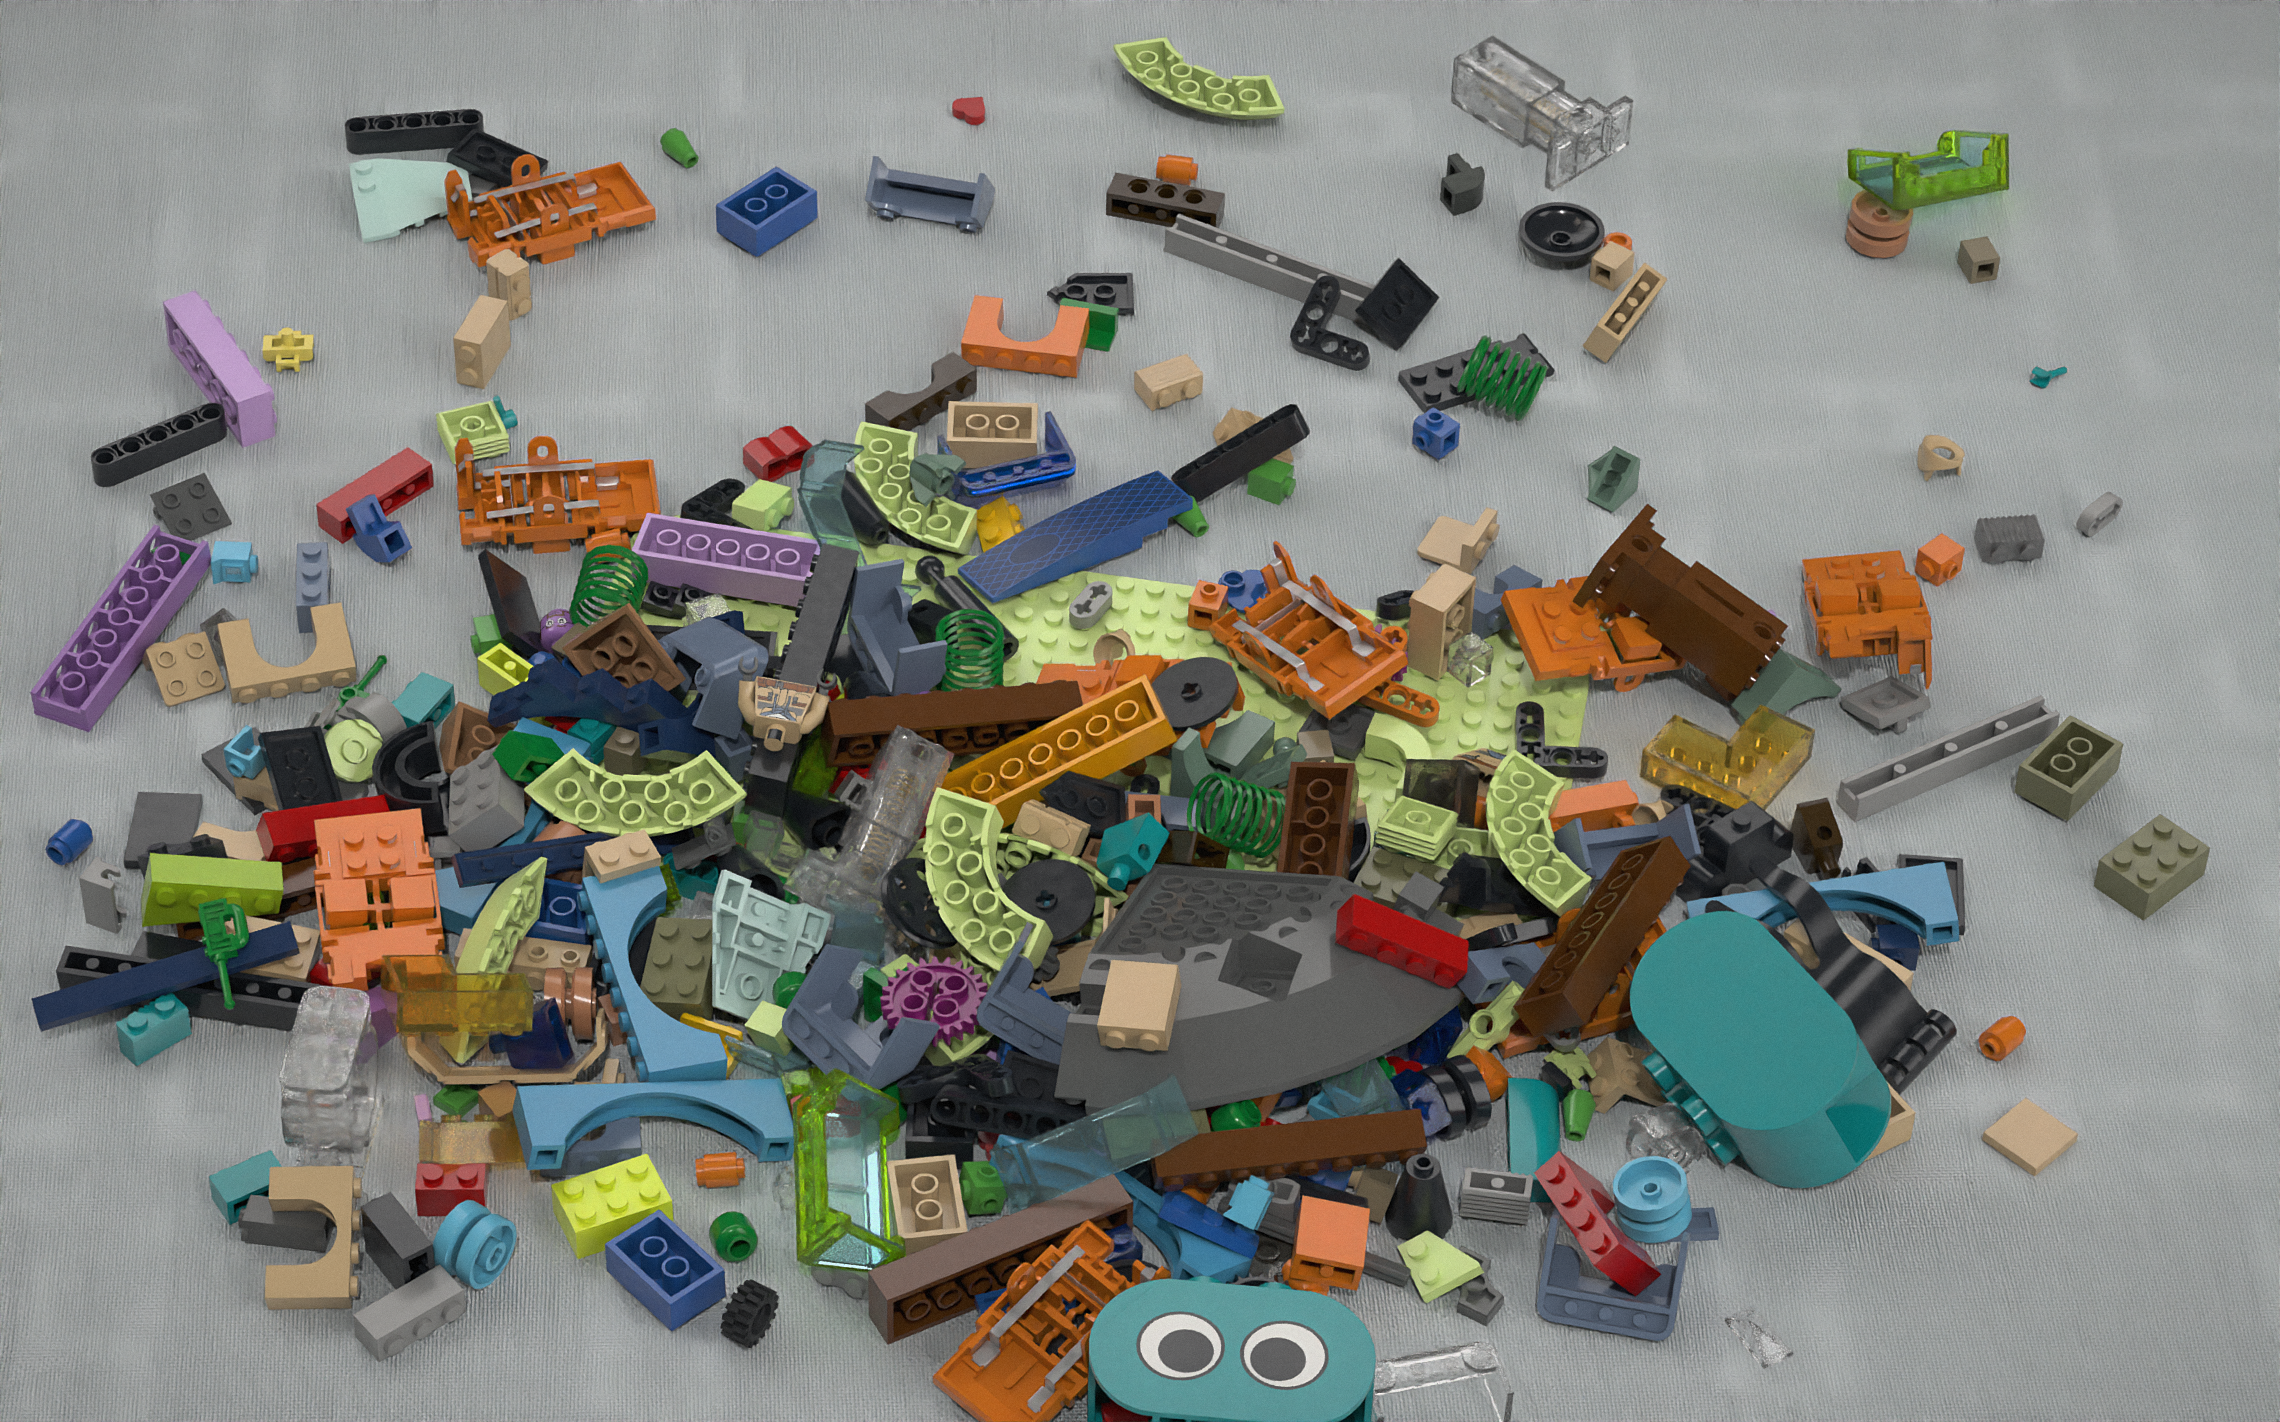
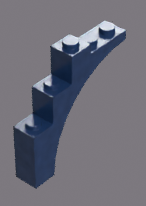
(595, 696)
(677, 737)

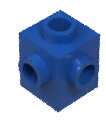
(1435, 433)

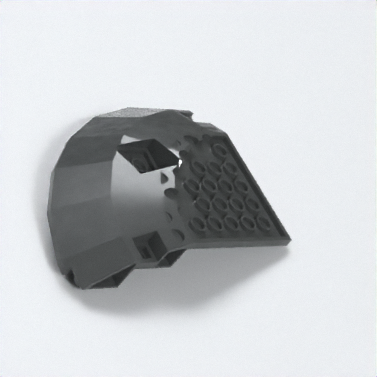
(1260, 993)

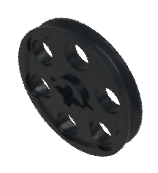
(914, 900)

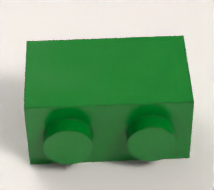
(526, 755)

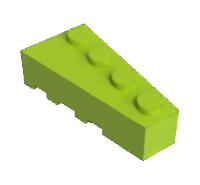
(181, 882)

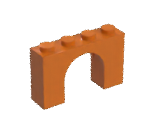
(1055, 354)

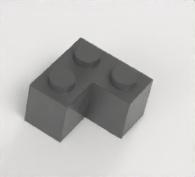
(1421, 898)

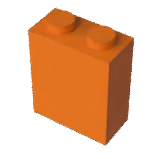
(1329, 1243)

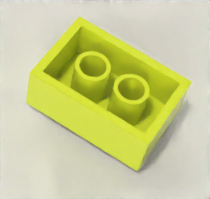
(608, 1202)

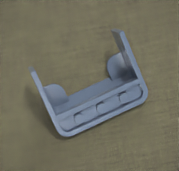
(929, 197)
(883, 635)
(719, 652)
(1598, 849)
(1021, 1013)
(823, 1027)
(1605, 1304)

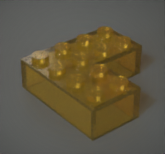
(1733, 771)
(430, 996)

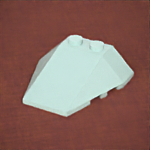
(399, 194)
(757, 942)

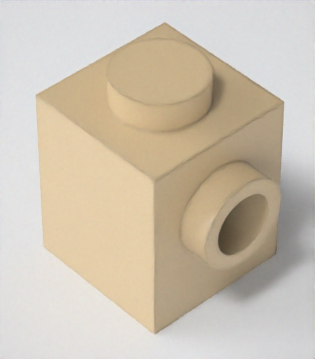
(1611, 266)

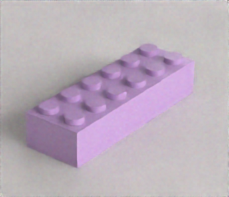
(220, 368)
(725, 559)

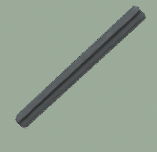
(1285, 1230)

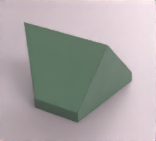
(1613, 478)

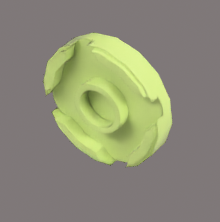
(352, 749)

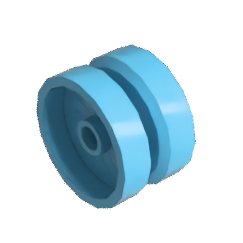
(1652, 1199)
(474, 1244)

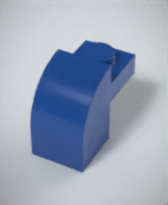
(375, 535)

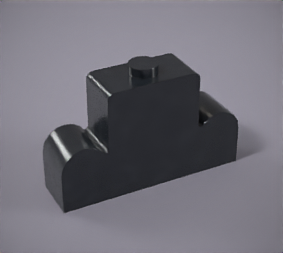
(1730, 847)

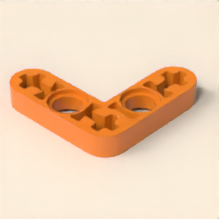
(1391, 688)

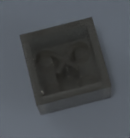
(1444, 785)

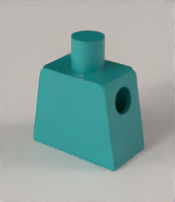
(1130, 849)

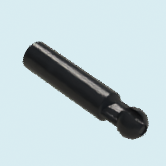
(957, 596)

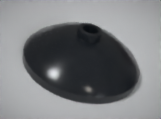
(1561, 231)

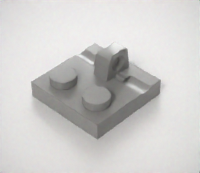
(1886, 704)

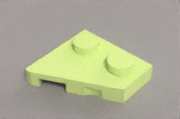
(1437, 1265)

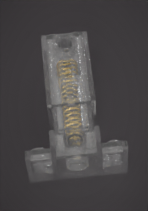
(1533, 108)
(879, 828)

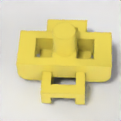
(288, 345)

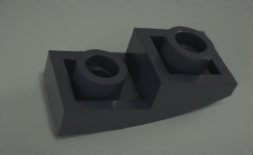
(669, 601)

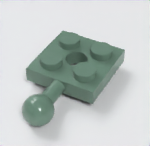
(1277, 768)

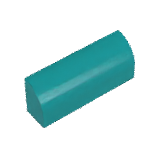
(1532, 1129)

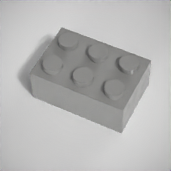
(484, 804)

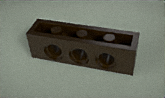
(1162, 201)

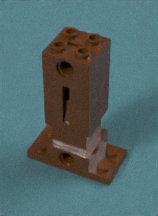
(1685, 606)

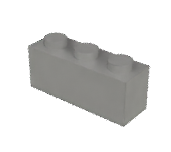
(409, 1313)

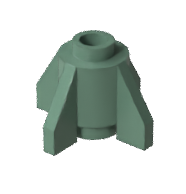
(933, 475)

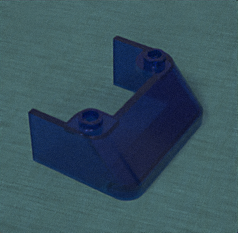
(1015, 476)

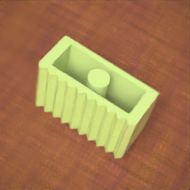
(763, 505)

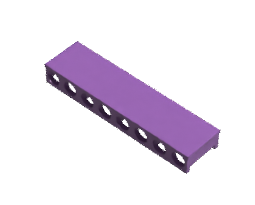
(121, 632)

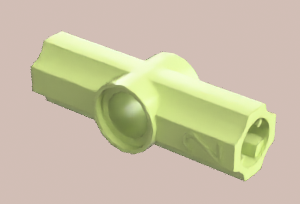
(1503, 1017)

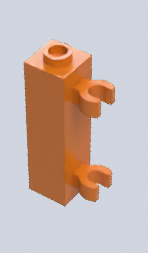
(1597, 806)

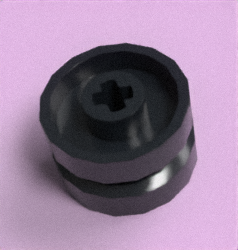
(1462, 1093)

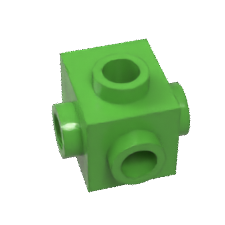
(981, 1188)

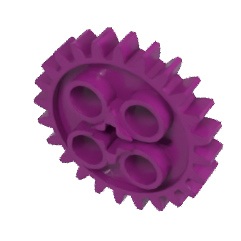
(915, 993)

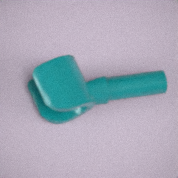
(2043, 377)
(508, 417)

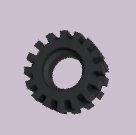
(749, 1313)

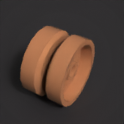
(1877, 228)
(574, 1003)

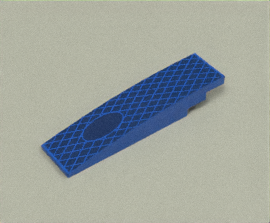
(1078, 537)

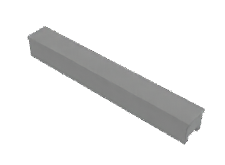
(1260, 264)
(1946, 759)

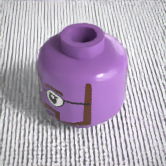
(553, 627)

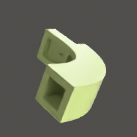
(1394, 743)

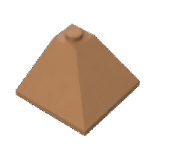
(624, 649)
(467, 735)

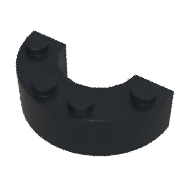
(399, 767)

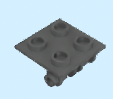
(190, 508)
(716, 840)

